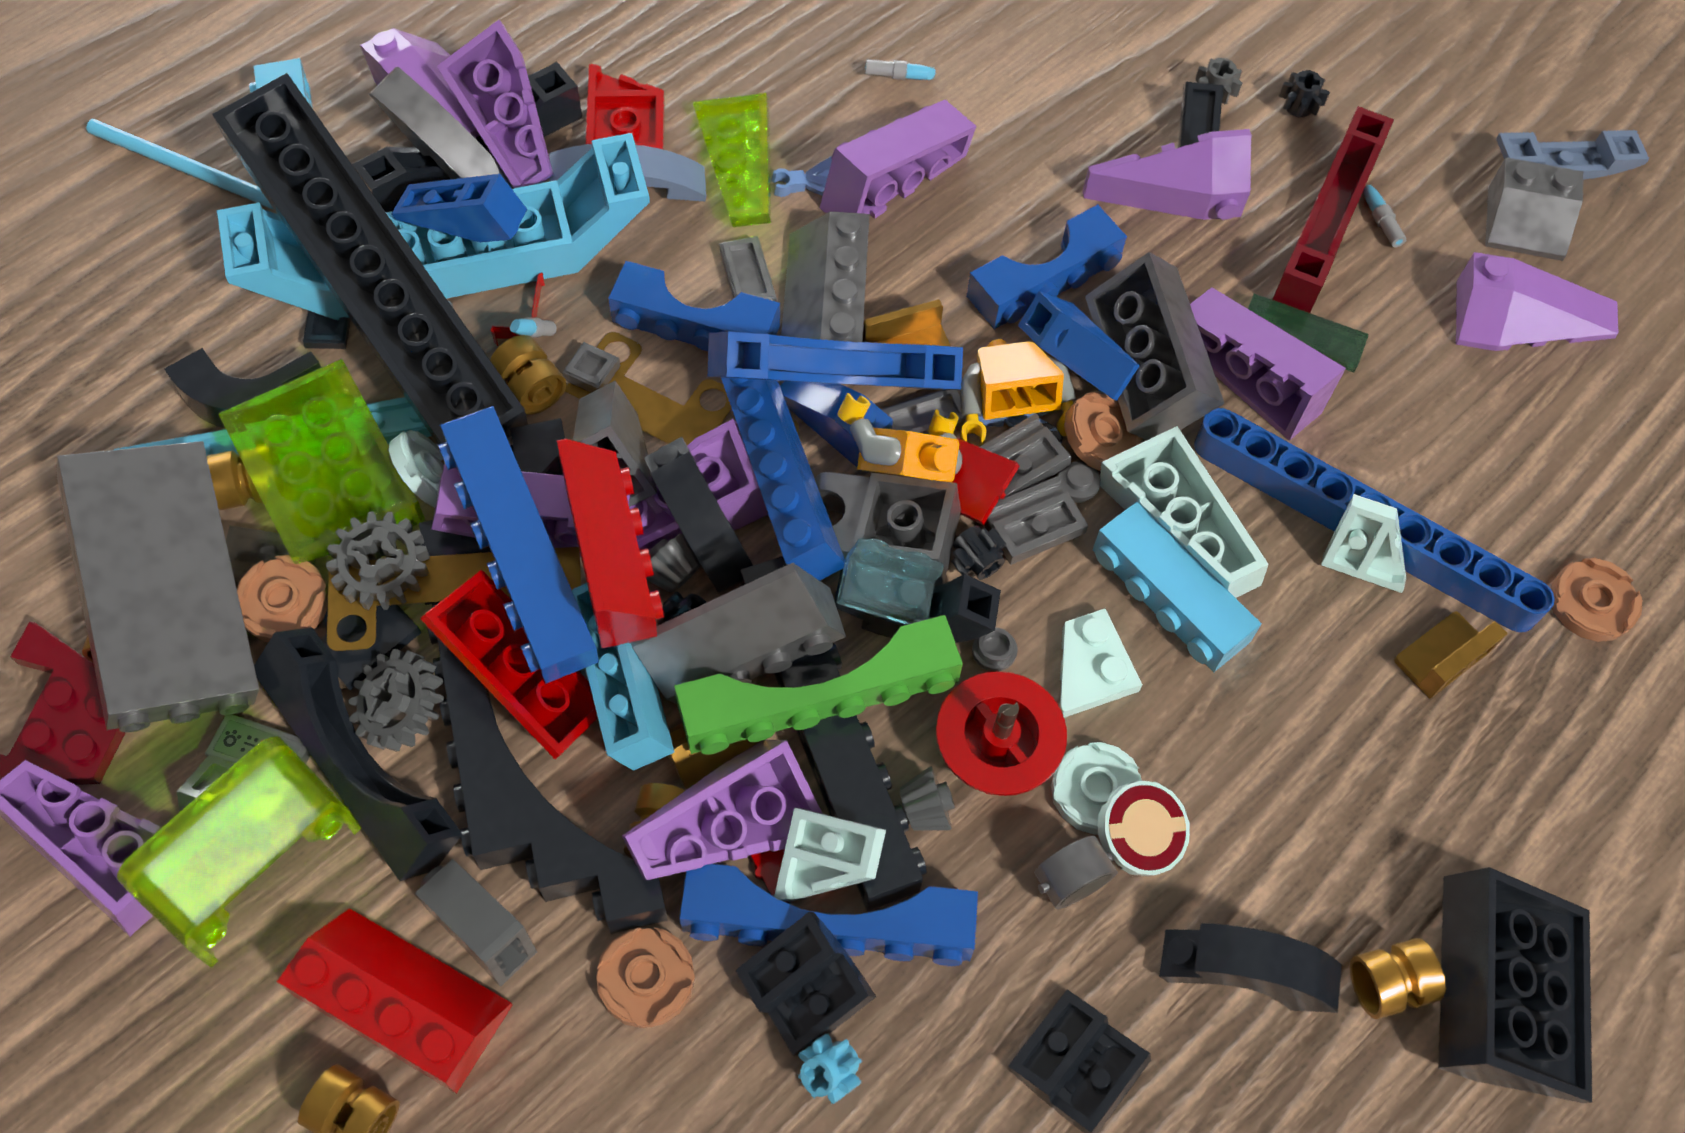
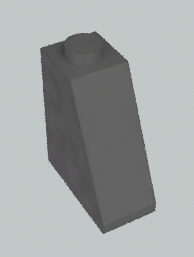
(612, 423)
(476, 921)

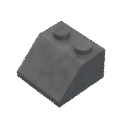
(1533, 208)

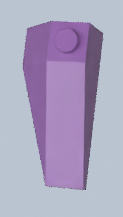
(498, 98)
(1189, 181)
(1515, 303)
(726, 815)

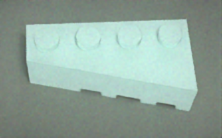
(1185, 500)

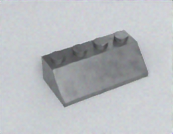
(827, 278)
(744, 632)

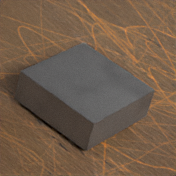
(591, 368)

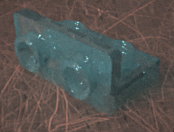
(888, 581)

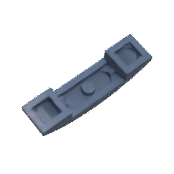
(1607, 155)
(661, 169)

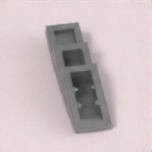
(433, 128)

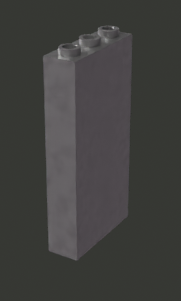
(156, 585)

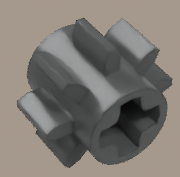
(1221, 72)

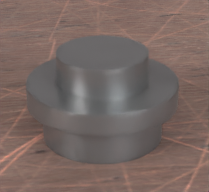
(1080, 481)
(995, 650)

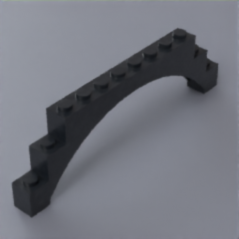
(502, 806)

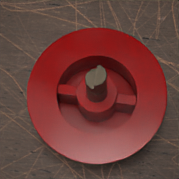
(1001, 733)

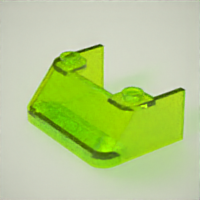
(228, 841)

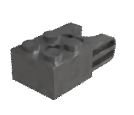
(894, 509)

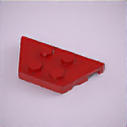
(624, 108)

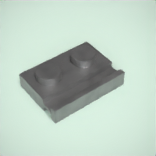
(1033, 449)
(1036, 520)

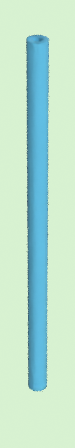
(177, 161)

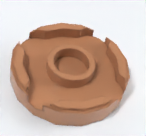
(1097, 429)
(282, 597)
(1596, 600)
(645, 977)

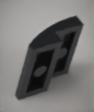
(393, 631)
(805, 983)
(1079, 1063)

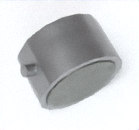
(1075, 872)

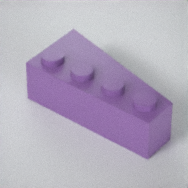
(895, 159)
(1265, 364)
(546, 490)
(78, 836)

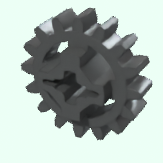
(370, 542)
(396, 700)

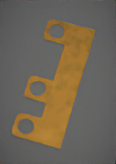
(657, 413)
(444, 577)

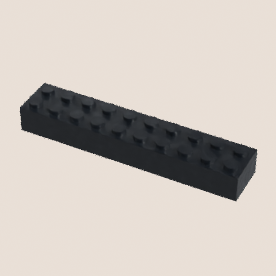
(364, 259)

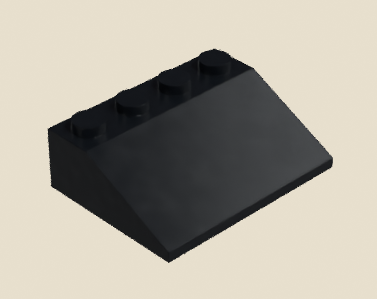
(1515, 986)

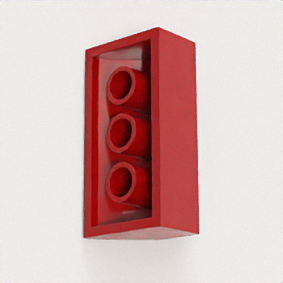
(609, 544)
(482, 638)
(396, 997)

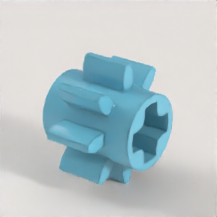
(829, 1068)

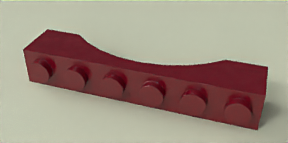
(1333, 210)

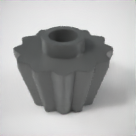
(672, 563)
(927, 802)

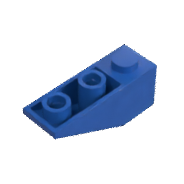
(1078, 343)

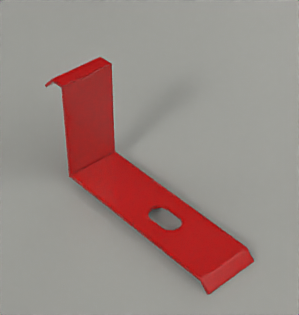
(504, 332)

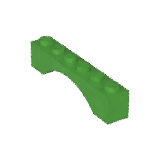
(728, 711)

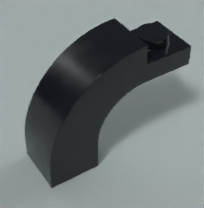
(211, 391)
(698, 513)
(965, 602)
(1253, 960)

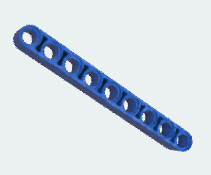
(1428, 542)

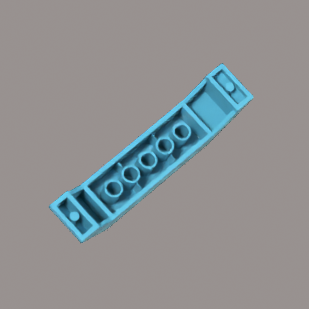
(558, 236)

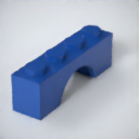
(1007, 288)
(644, 303)

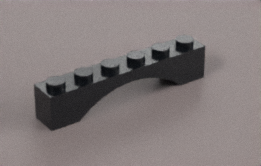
(394, 168)
(402, 824)

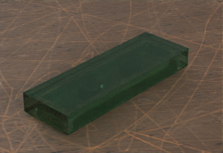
(1327, 337)

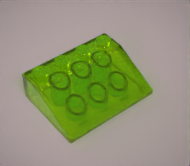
(318, 460)

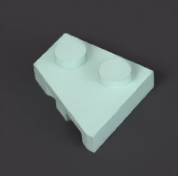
(1368, 544)
(1094, 664)
(826, 855)

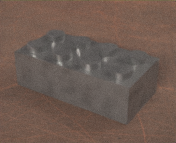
(1154, 324)

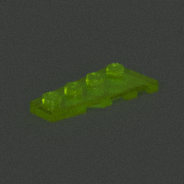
(739, 150)

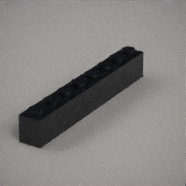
(849, 776)

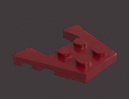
(67, 723)

